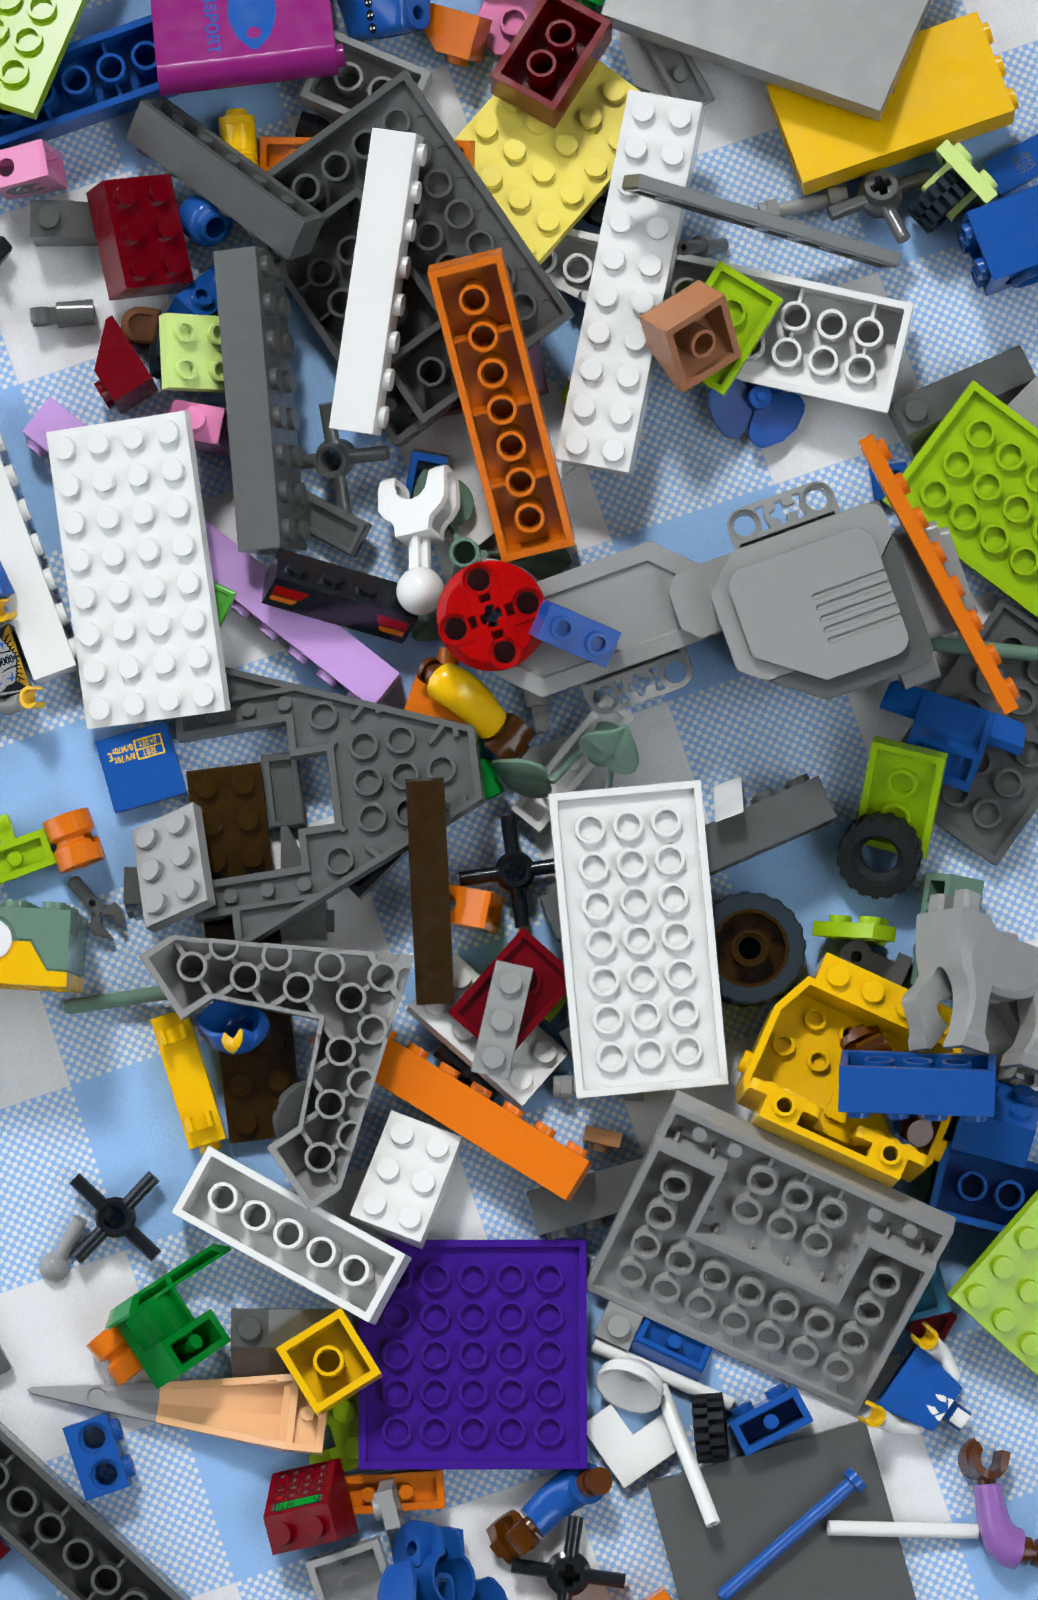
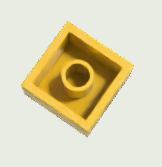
(329, 1362)

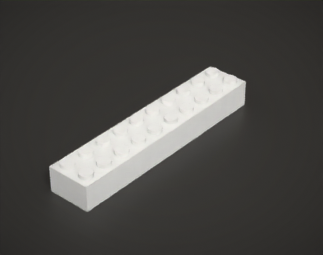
(627, 280)

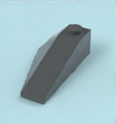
(922, 410)
(262, 1330)

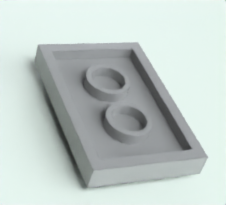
(173, 867)

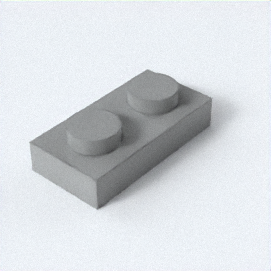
(387, 1504)

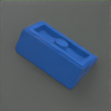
(670, 1349)

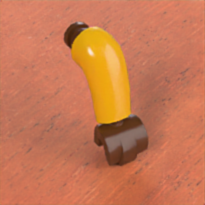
(474, 703)

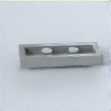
(502, 1020)

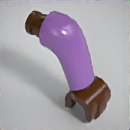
(998, 1533)

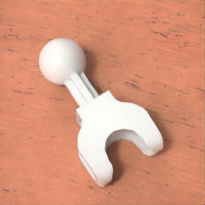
(419, 525)

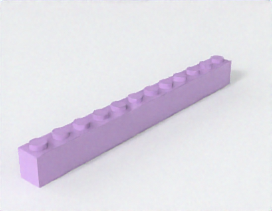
(326, 645)

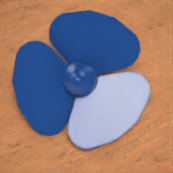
(772, 418)

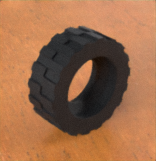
(871, 882)

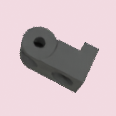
(861, 955)

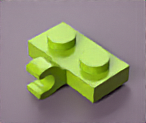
(23, 853)
(869, 929)

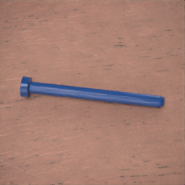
(850, 1484)

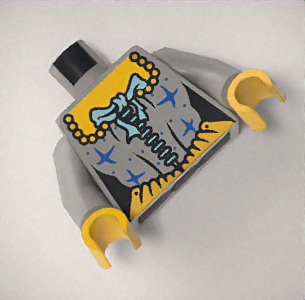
(15, 684)

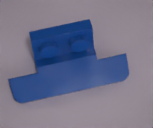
(953, 729)

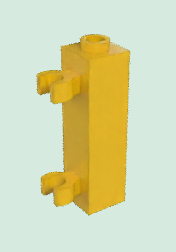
(189, 1081)

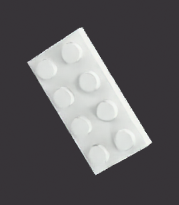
(531, 1061)

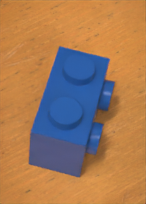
(770, 1419)

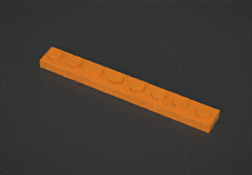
(947, 587)

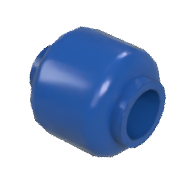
(203, 221)

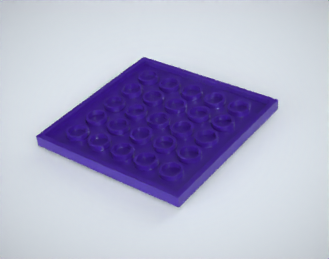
(480, 1359)

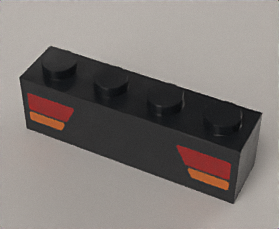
(336, 596)

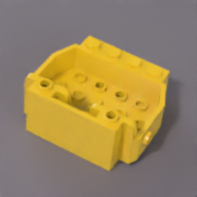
(795, 1071)

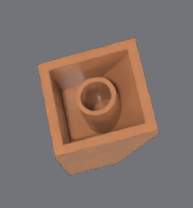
(691, 335)

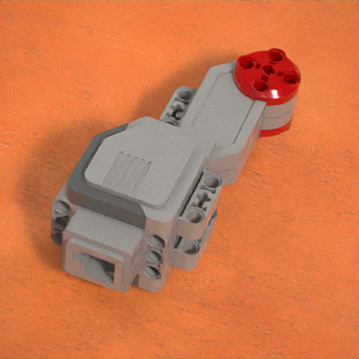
(802, 605)

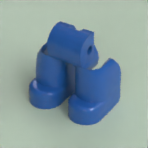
(433, 1566)

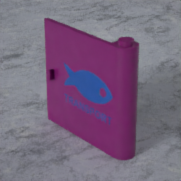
(242, 43)

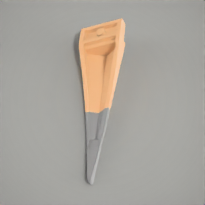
(248, 1410)

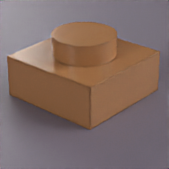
(601, 1139)

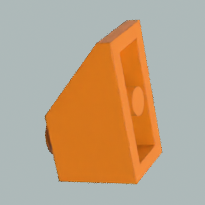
(457, 34)

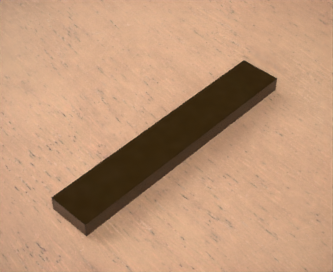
(429, 891)

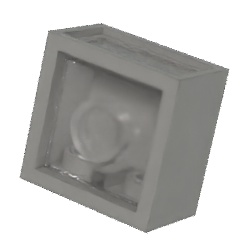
(348, 1571)

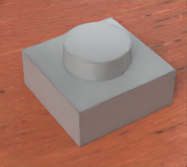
(618, 1325)

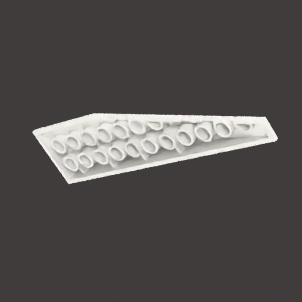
(818, 344)

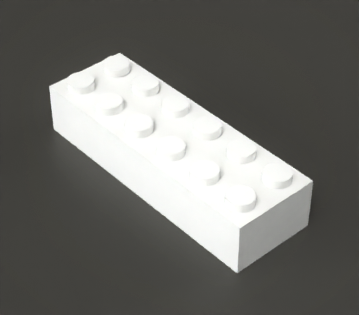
(286, 1236)

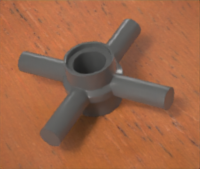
(348, 455)

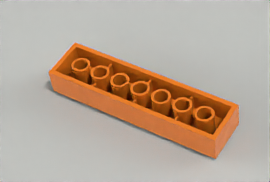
(501, 404)

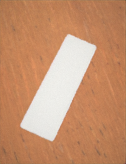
(728, 799)

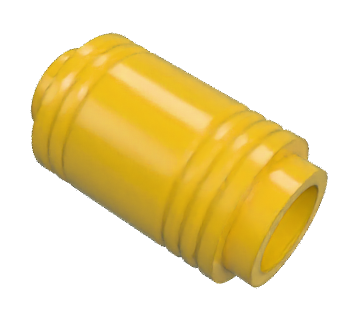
(239, 131)

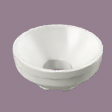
(630, 1384)

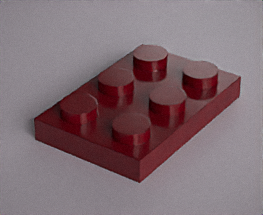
(544, 992)

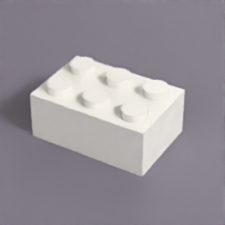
(406, 1179)

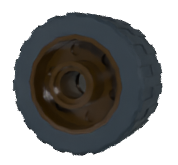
(778, 944)

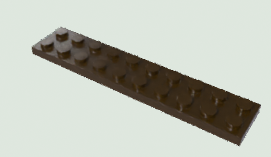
(237, 846)

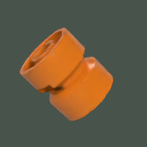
(74, 840)
(113, 1347)

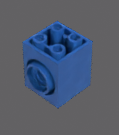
(1003, 241)

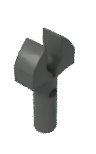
(96, 908)

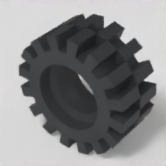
(710, 1427)

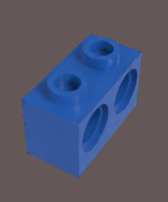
(574, 633)
(88, 1458)

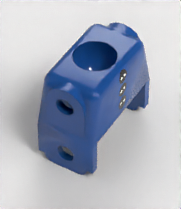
(384, 18)

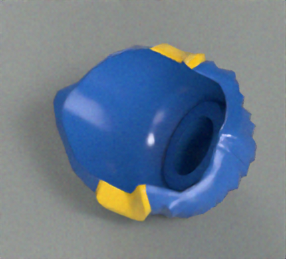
(232, 1027)

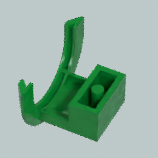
(162, 1327)

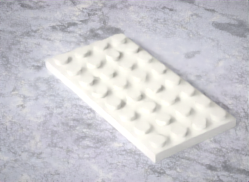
(138, 570)
(638, 938)

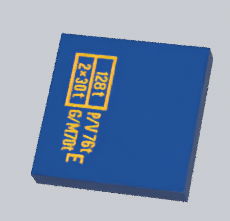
(141, 767)

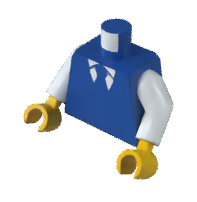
(920, 1391)

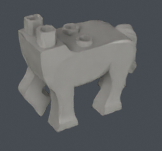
(973, 966)

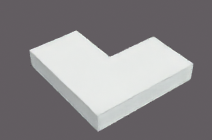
(625, 1452)

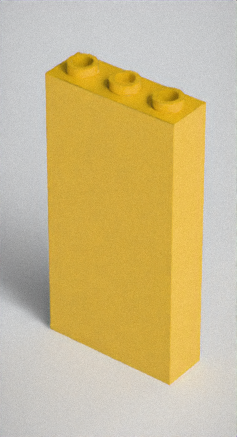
(945, 92)

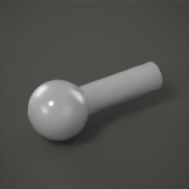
(55, 1265)

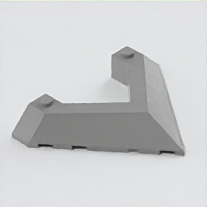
(344, 990)

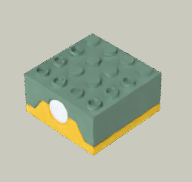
(42, 946)

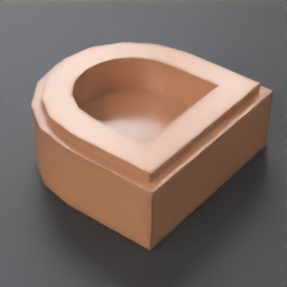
(141, 325)

